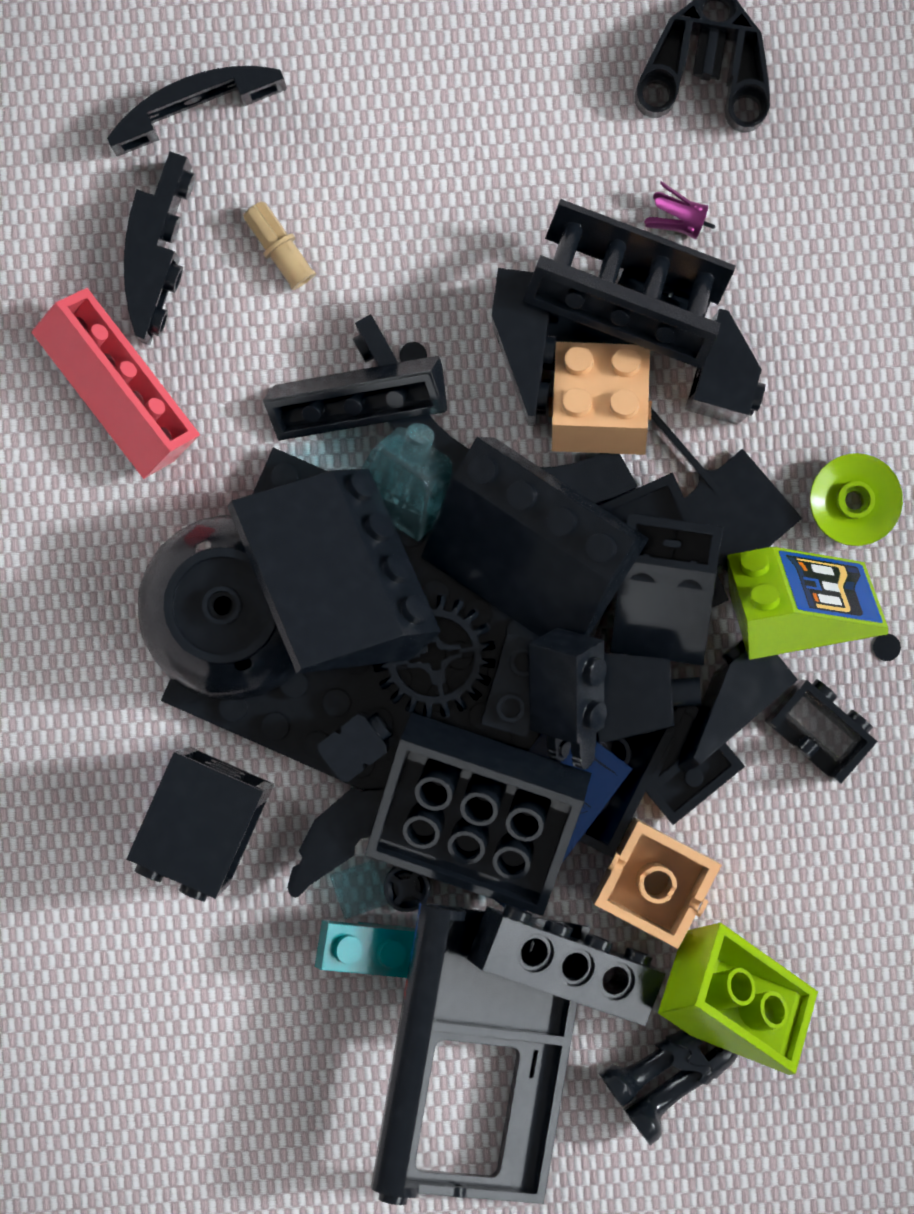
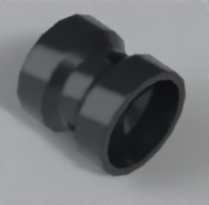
(405, 893)

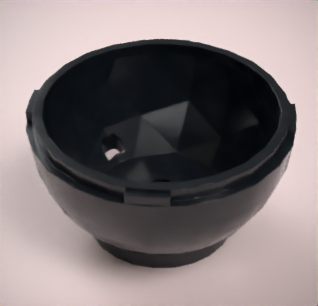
(188, 634)

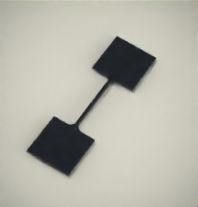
(731, 496)

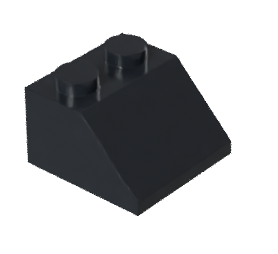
(729, 378)

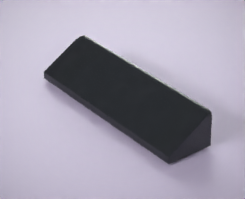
(357, 398)

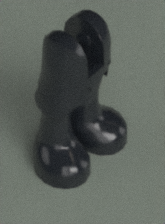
(678, 1051)

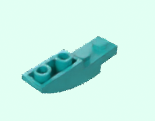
(364, 948)

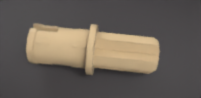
(278, 245)

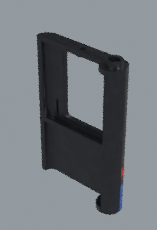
(461, 1003)

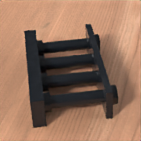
(620, 310)

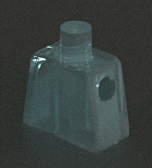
(410, 477)

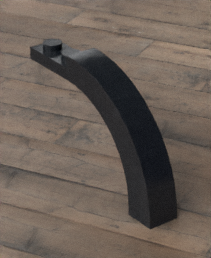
(596, 478)

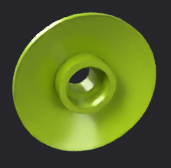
(879, 495)

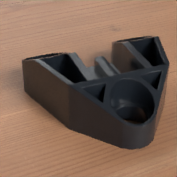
(747, 65)

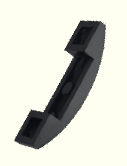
(138, 128)

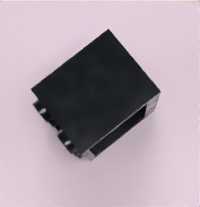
(199, 823)

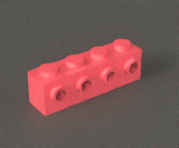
(115, 382)

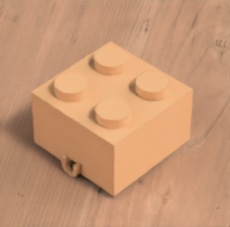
(600, 398)
(656, 883)

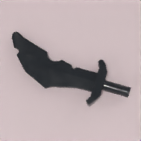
(334, 837)

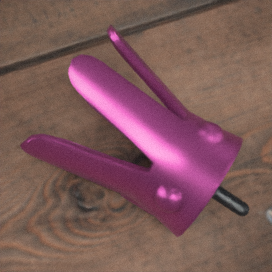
(690, 213)

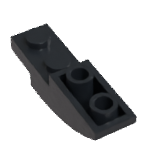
(148, 265)

